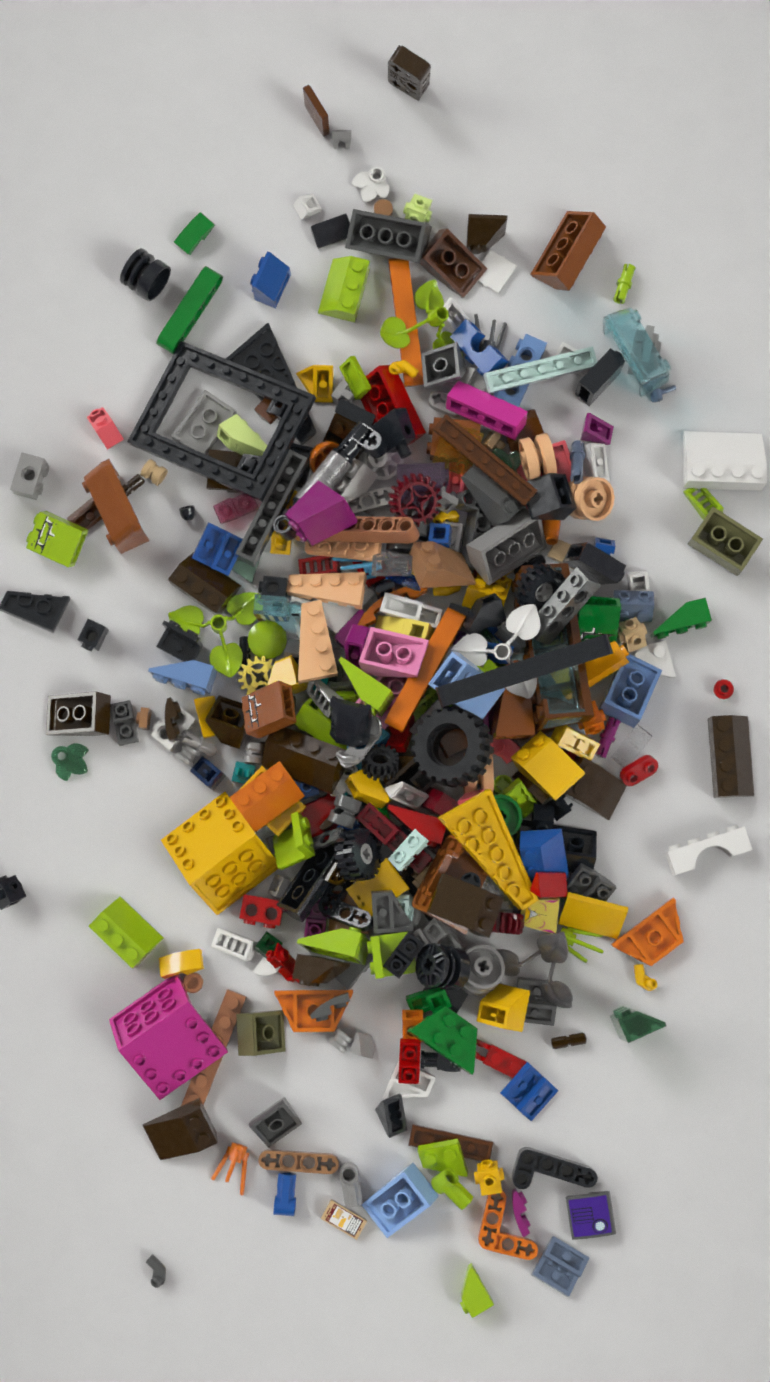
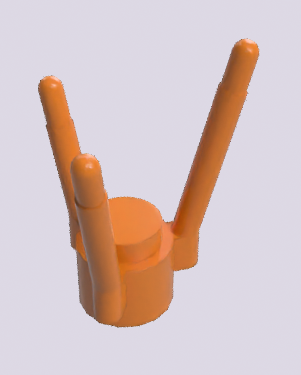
(237, 1153)

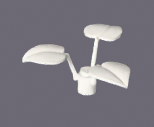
(525, 624)

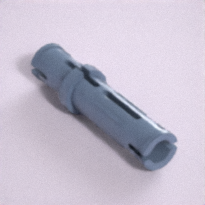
(576, 458)

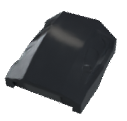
(350, 722)

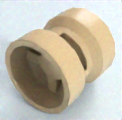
(153, 472)

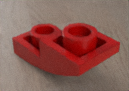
(409, 1061)

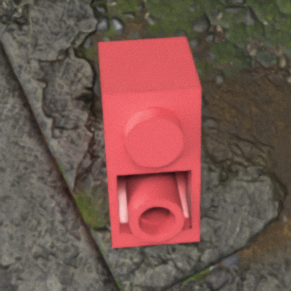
(105, 427)

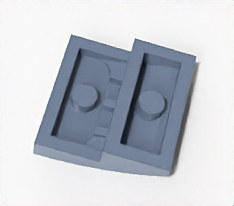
(560, 1266)

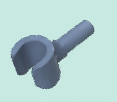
(656, 395)

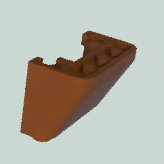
(450, 860)

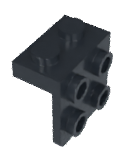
(179, 643)

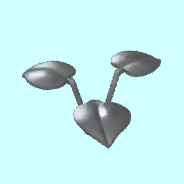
(552, 949)

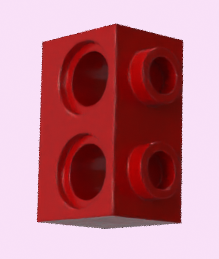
(262, 905)

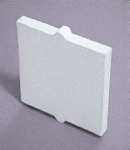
(498, 271)

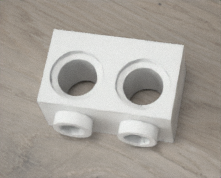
(159, 727)

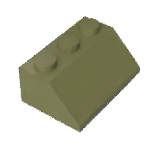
(725, 541)

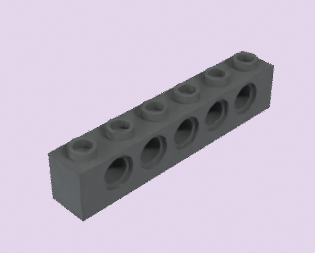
(272, 507)

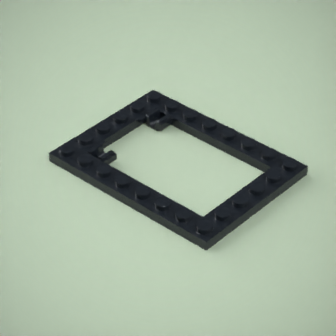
(260, 475)

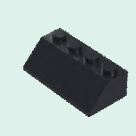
(579, 844)
(308, 884)

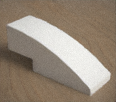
(411, 609)

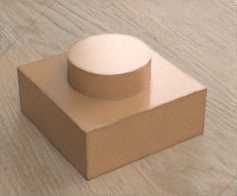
(144, 718)

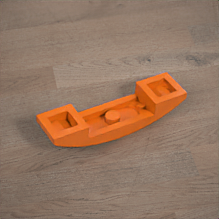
(369, 619)

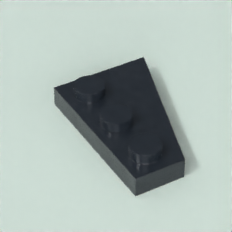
(38, 610)

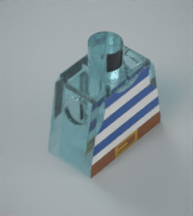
(266, 608)

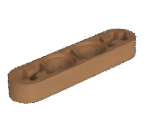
(298, 1165)

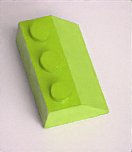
(344, 288)
(315, 723)
(126, 932)

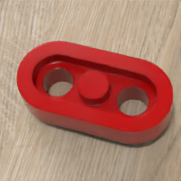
(639, 770)

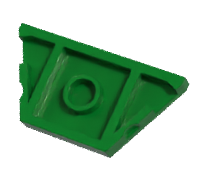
(449, 1036)

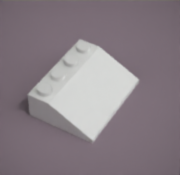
(724, 461)

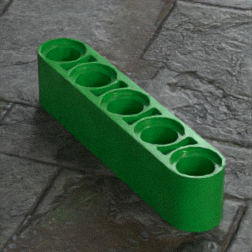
(189, 309)

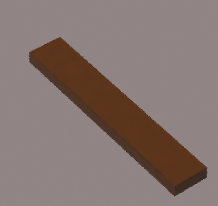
(485, 460)

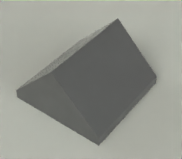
(442, 365)
(275, 1122)

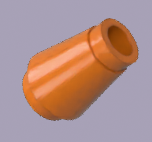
(551, 531)

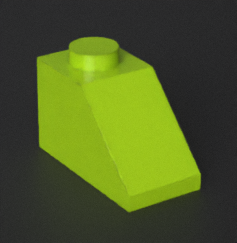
(474, 1294)

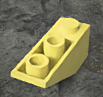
(405, 626)

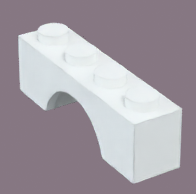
(731, 842)

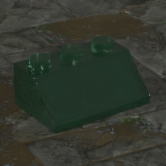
(633, 1024)

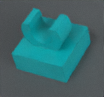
(243, 772)

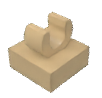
(493, 440)

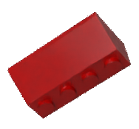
(388, 394)

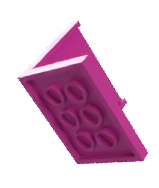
(165, 1037)

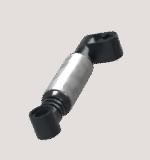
(336, 466)

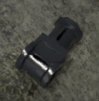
(440, 1062)

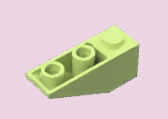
(240, 437)

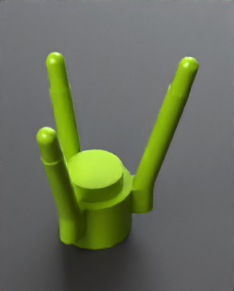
(571, 939)

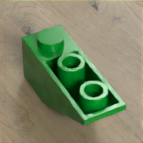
(690, 615)

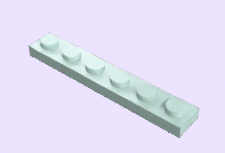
(540, 370)

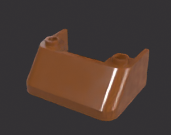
(114, 507)

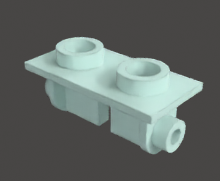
(404, 853)

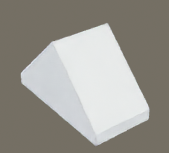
(456, 315)

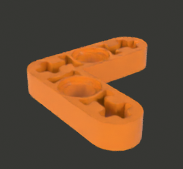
(498, 1237)

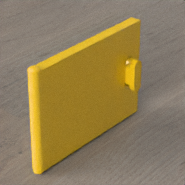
(386, 879)

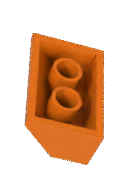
(267, 796)

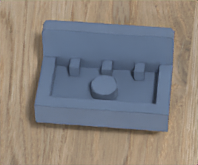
(636, 604)

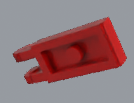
(500, 1059)

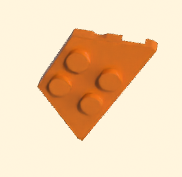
(653, 936)
(300, 1004)

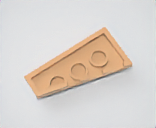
(345, 550)

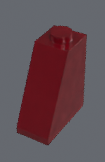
(438, 802)

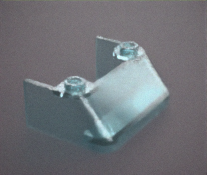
(637, 349)

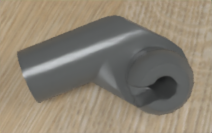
(159, 1271)

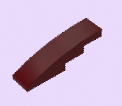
(390, 834)

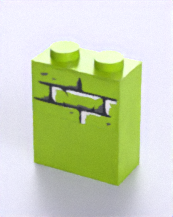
(56, 538)

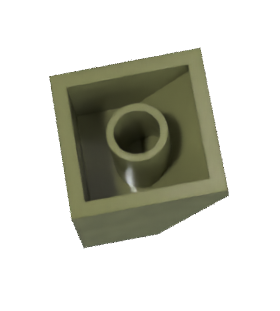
(260, 1033)

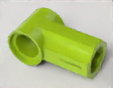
(448, 1183)

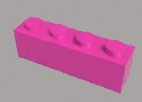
(486, 409)

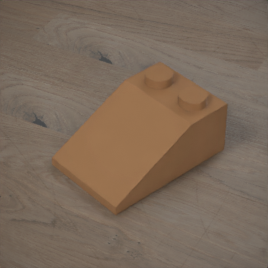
(439, 566)

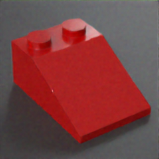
(425, 824)

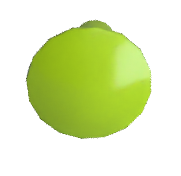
(267, 639)

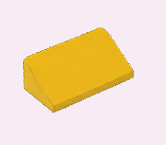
(203, 706)

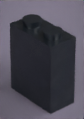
(600, 376)
(601, 565)

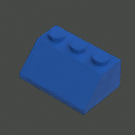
(543, 852)

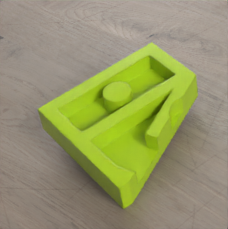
(443, 1155)

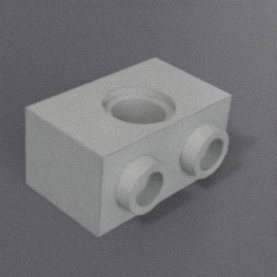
(27, 465)

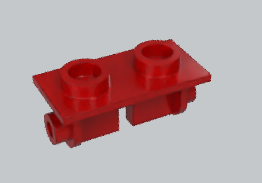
(282, 958)

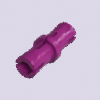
(607, 737)

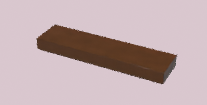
(471, 1147)

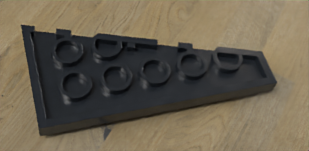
(264, 356)

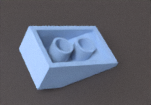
(400, 1200)

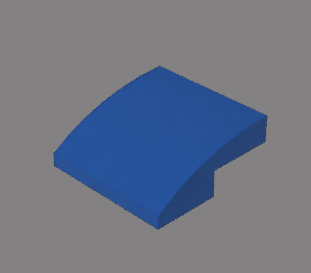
(217, 549)
(529, 1091)

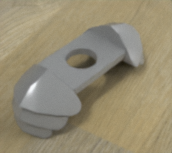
(354, 756)

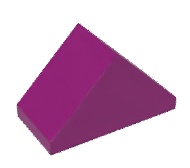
(596, 430)

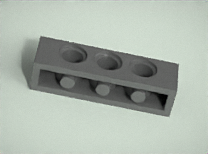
(565, 604)

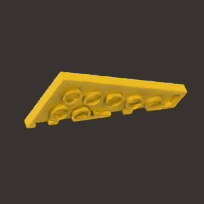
(486, 838)

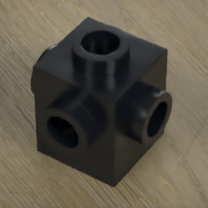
(10, 891)

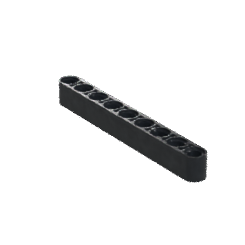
(524, 670)

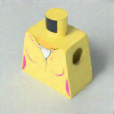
(541, 914)

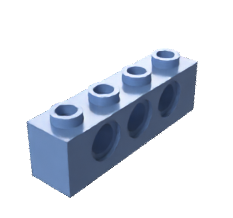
(528, 346)

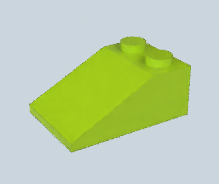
(368, 688)
(339, 944)

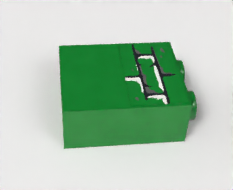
(599, 617)

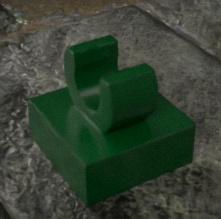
(267, 943)

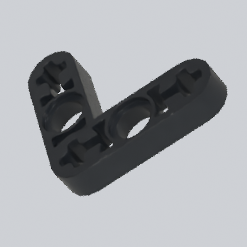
(339, 906)

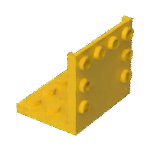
(219, 854)

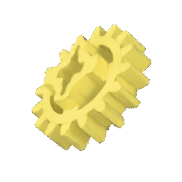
(248, 669)

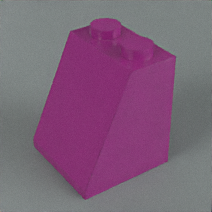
(320, 514)

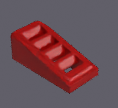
(302, 565)

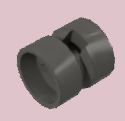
(344, 811)

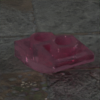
(235, 508)

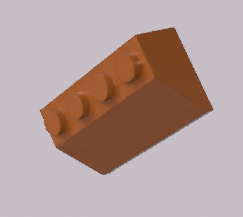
(569, 249)

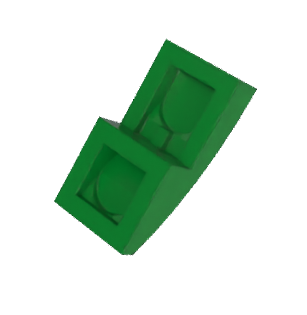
(194, 232)
(428, 1000)

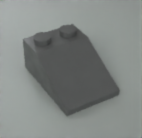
(491, 498)

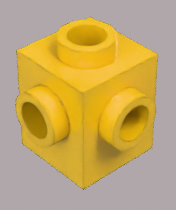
(489, 1177)

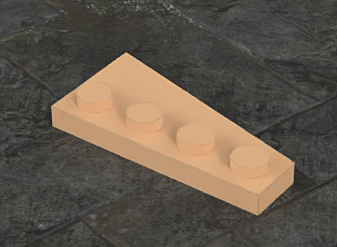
(329, 587)
(315, 648)

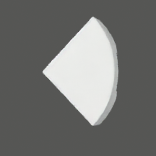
(265, 968)

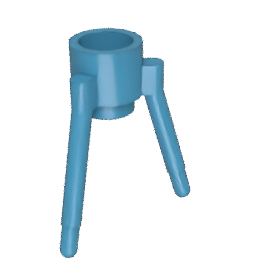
(366, 565)

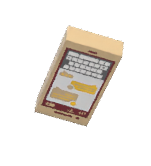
(343, 1219)

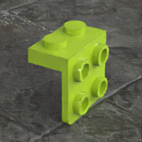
(294, 844)
(381, 948)

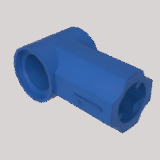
(285, 1200)

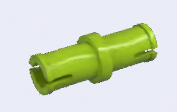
(624, 283)

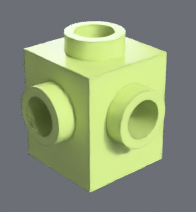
(418, 209)

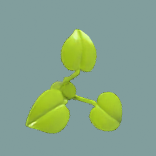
(426, 298)
(225, 658)

